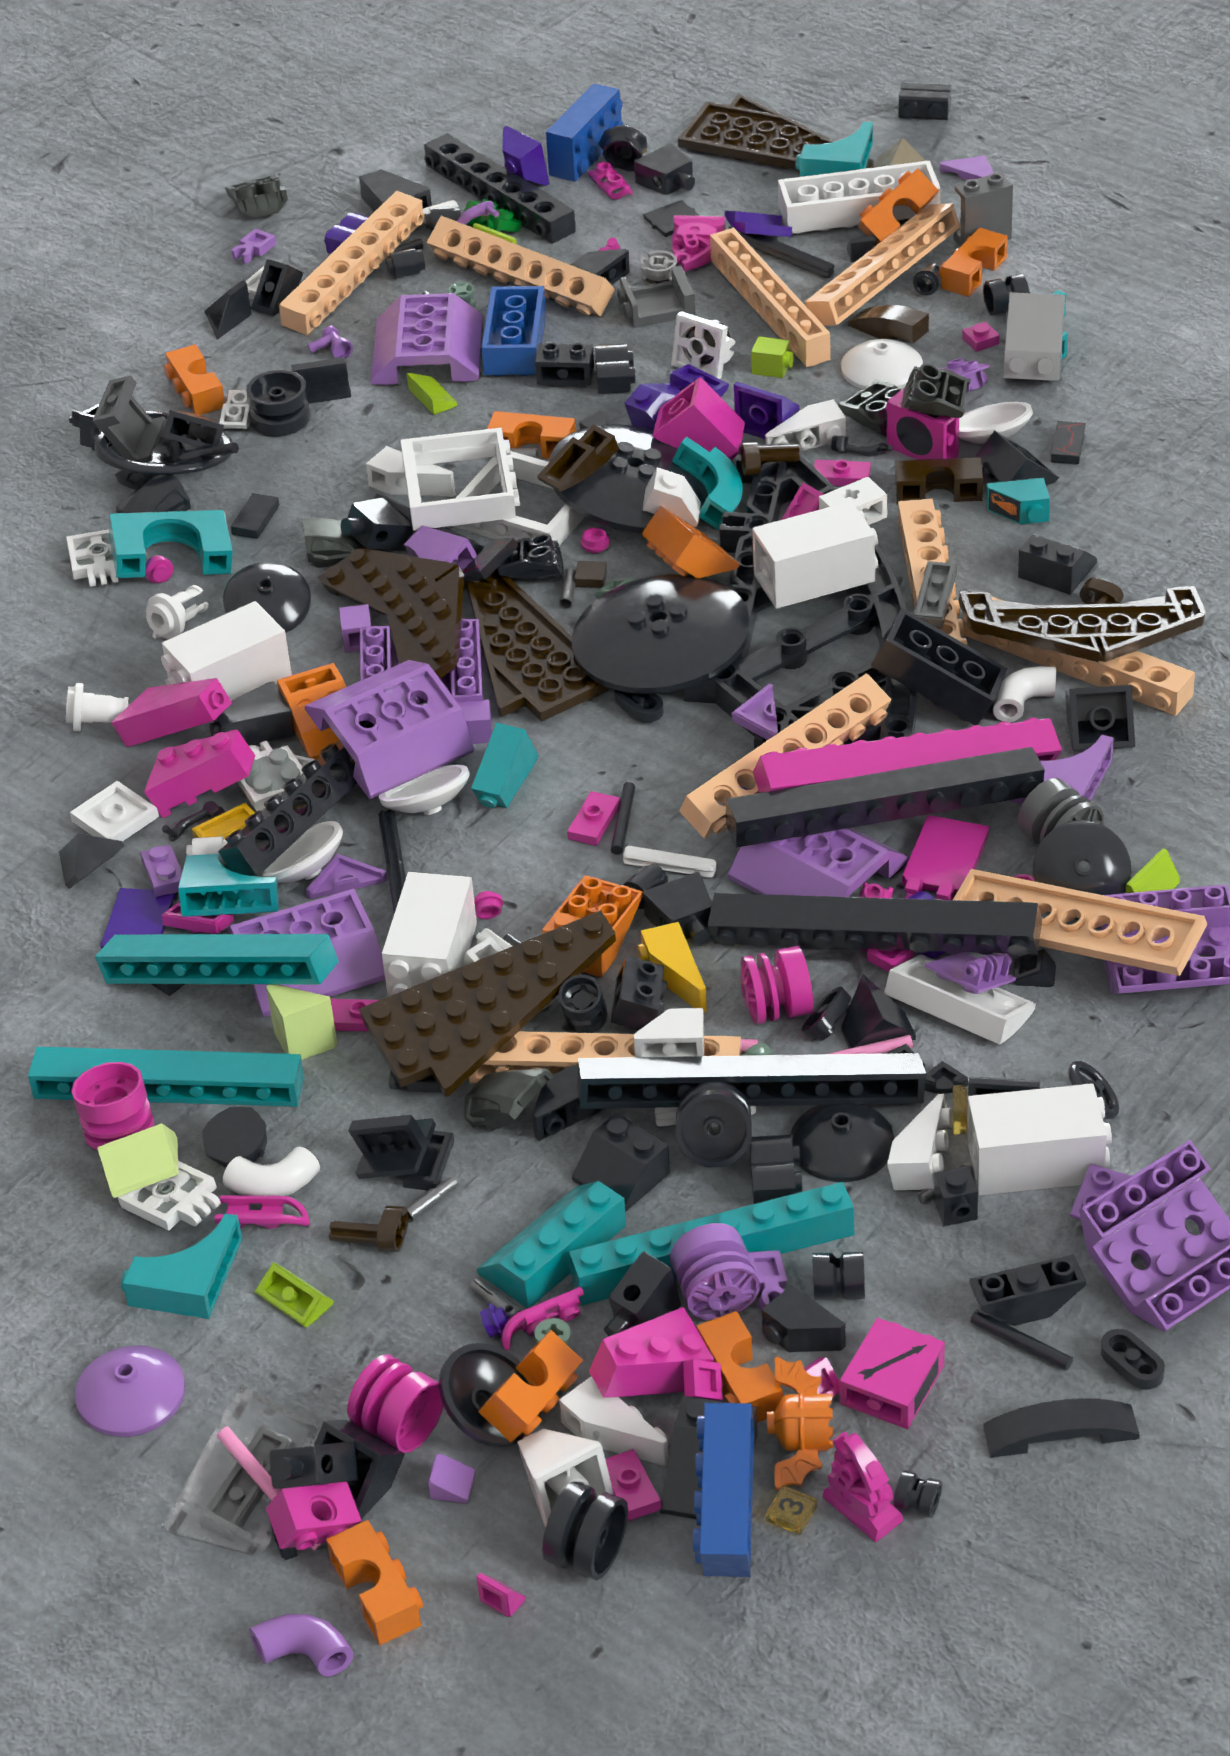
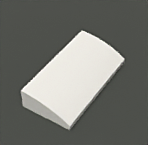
(991, 1014)

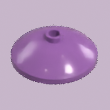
(130, 1391)

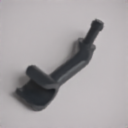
(840, 444)
(210, 810)

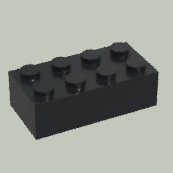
(939, 667)

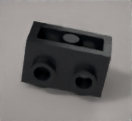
(564, 364)
(638, 993)

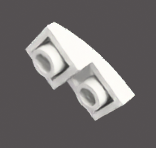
(236, 410)

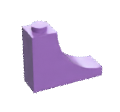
(440, 546)
(1083, 770)

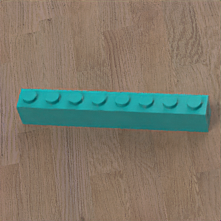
(217, 959)
(178, 1075)
(771, 1225)

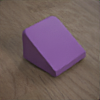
(450, 1480)

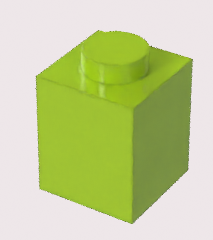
(771, 357)

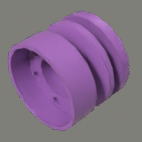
(714, 1271)

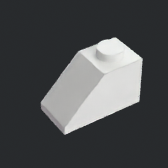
(674, 494)
(672, 1034)

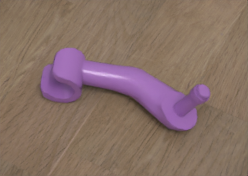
(483, 208)

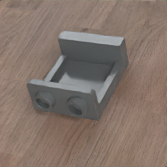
(985, 205)
(658, 301)
(127, 422)

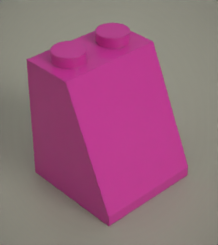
(702, 417)

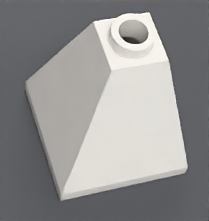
(558, 1459)

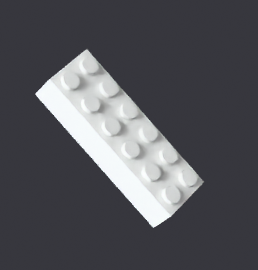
(840, 197)

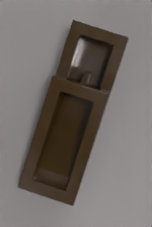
(892, 322)
(579, 458)

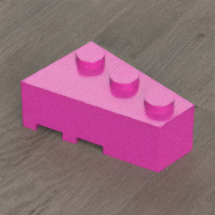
(197, 767)
(648, 1357)

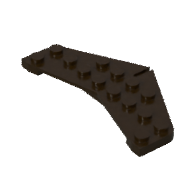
(415, 594)
(1085, 627)

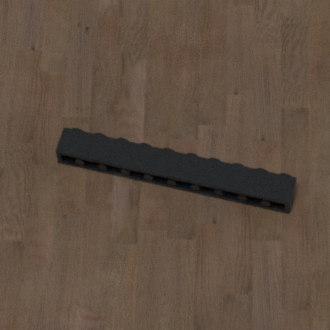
(883, 796)
(876, 923)
(761, 1078)

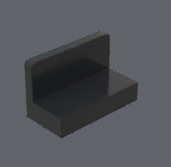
(325, 379)

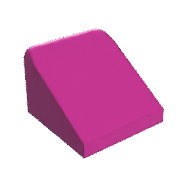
(499, 1595)

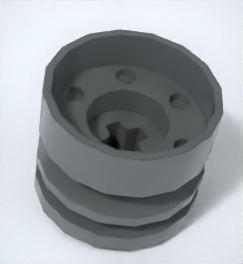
(1052, 805)

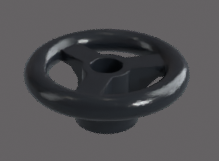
(1100, 1084)

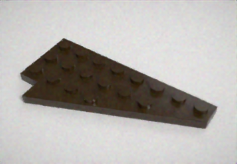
(749, 133)
(526, 651)
(471, 1012)

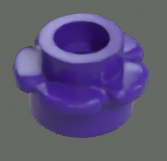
(494, 1320)

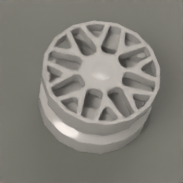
(657, 267)

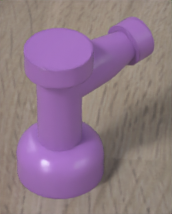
(339, 346)

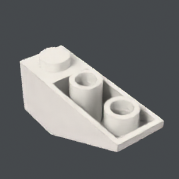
(810, 427)
(387, 474)
(920, 1147)
(612, 1424)

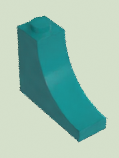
(837, 156)
(214, 890)
(188, 1279)

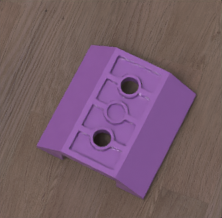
(442, 323)
(462, 682)
(405, 736)
(810, 864)
(352, 939)
(1215, 941)
(1148, 1219)

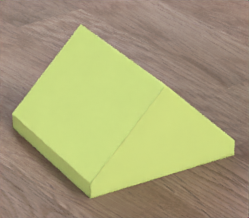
(301, 1020)
(140, 1159)

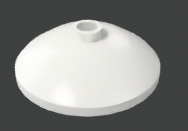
(879, 360)
(1003, 417)
(427, 791)
(307, 854)

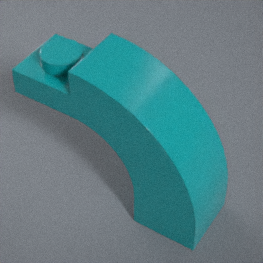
(716, 474)

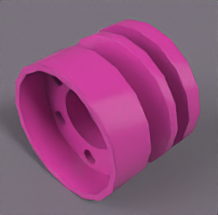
(769, 986)
(111, 1103)
(395, 1403)

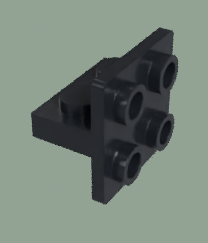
(391, 1144)

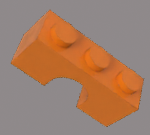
(913, 191)
(964, 268)
(189, 376)
(532, 429)
(732, 1346)
(516, 1404)
(363, 1557)

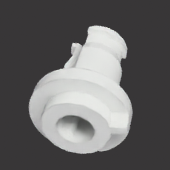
(167, 615)
(91, 708)

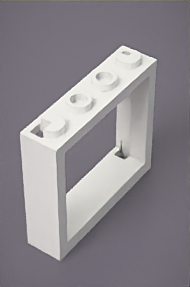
(457, 448)
(526, 469)

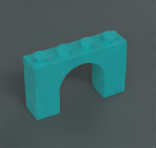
(201, 530)

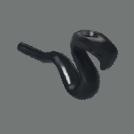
(173, 452)

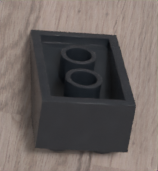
(681, 1468)

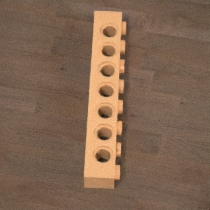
(503, 258)
(351, 263)
(883, 263)
(770, 297)
(925, 542)
(1152, 679)
(861, 696)
(562, 1049)

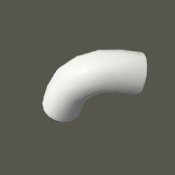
(1022, 686)
(272, 1180)

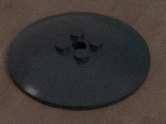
(617, 490)
(661, 634)

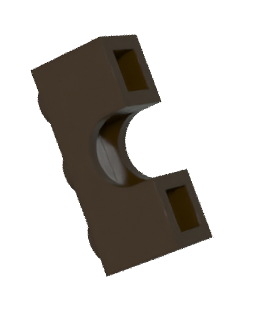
(958, 475)

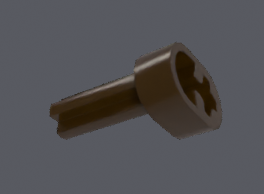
(754, 455)
(1100, 592)
(387, 1235)

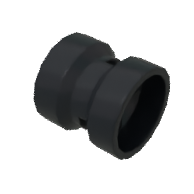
(917, 1494)

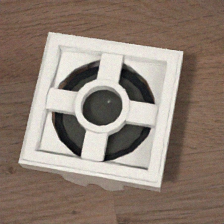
(705, 342)

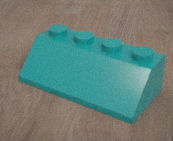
(540, 1253)

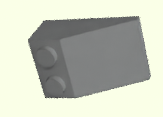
(1034, 336)

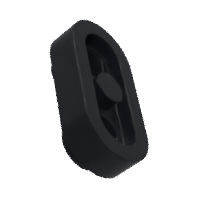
(641, 706)
(830, 1008)
(1137, 1362)

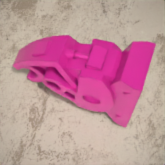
(692, 239)
(861, 1488)

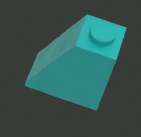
(504, 766)

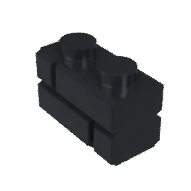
(924, 101)

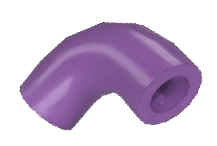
(304, 1636)

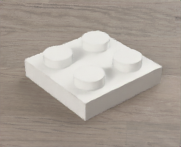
(114, 813)

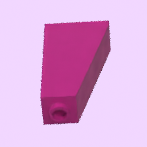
(170, 710)

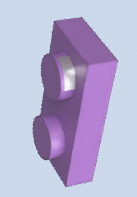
(162, 869)

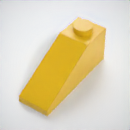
(669, 948)

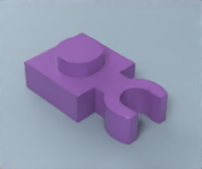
(254, 243)
(770, 1273)

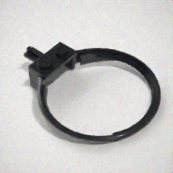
(93, 437)

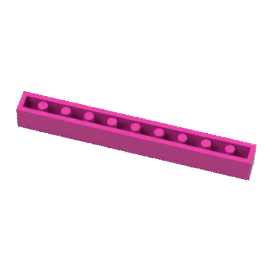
(861, 758)

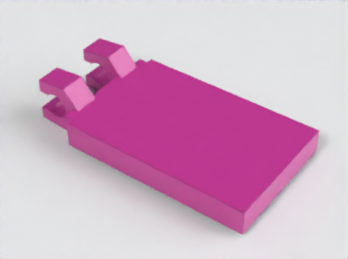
(944, 856)

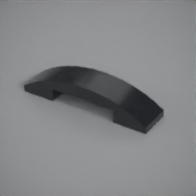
(1060, 1420)

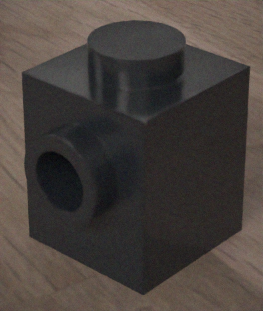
(955, 1196)

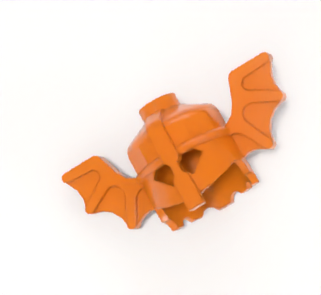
(800, 1423)

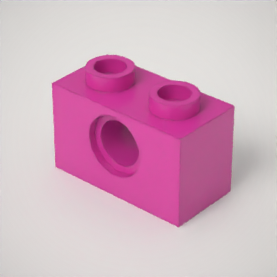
(312, 1514)

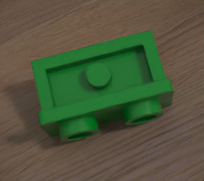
(503, 221)

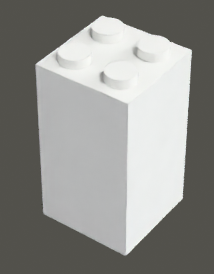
(814, 554)
(236, 648)
(428, 930)
(1036, 1138)

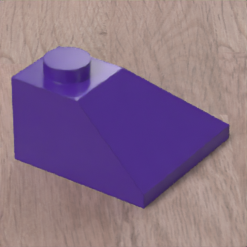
(524, 156)
(645, 403)
(761, 409)

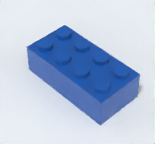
(576, 134)
(513, 330)
(726, 1482)

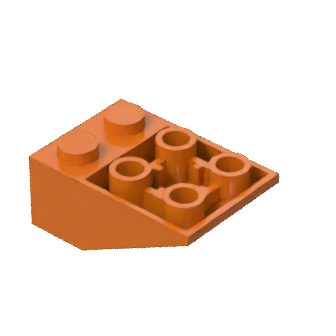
(305, 689)
(590, 896)

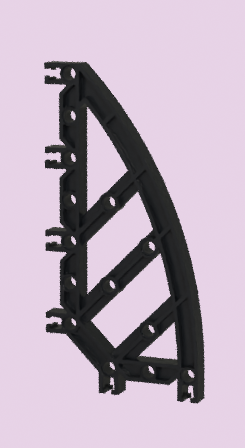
(861, 612)

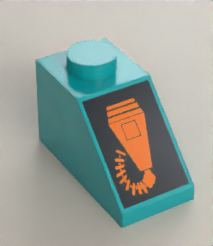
(1019, 500)

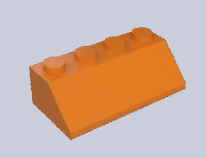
(686, 546)

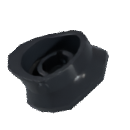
(623, 146)
(235, 1134)

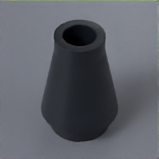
(927, 280)

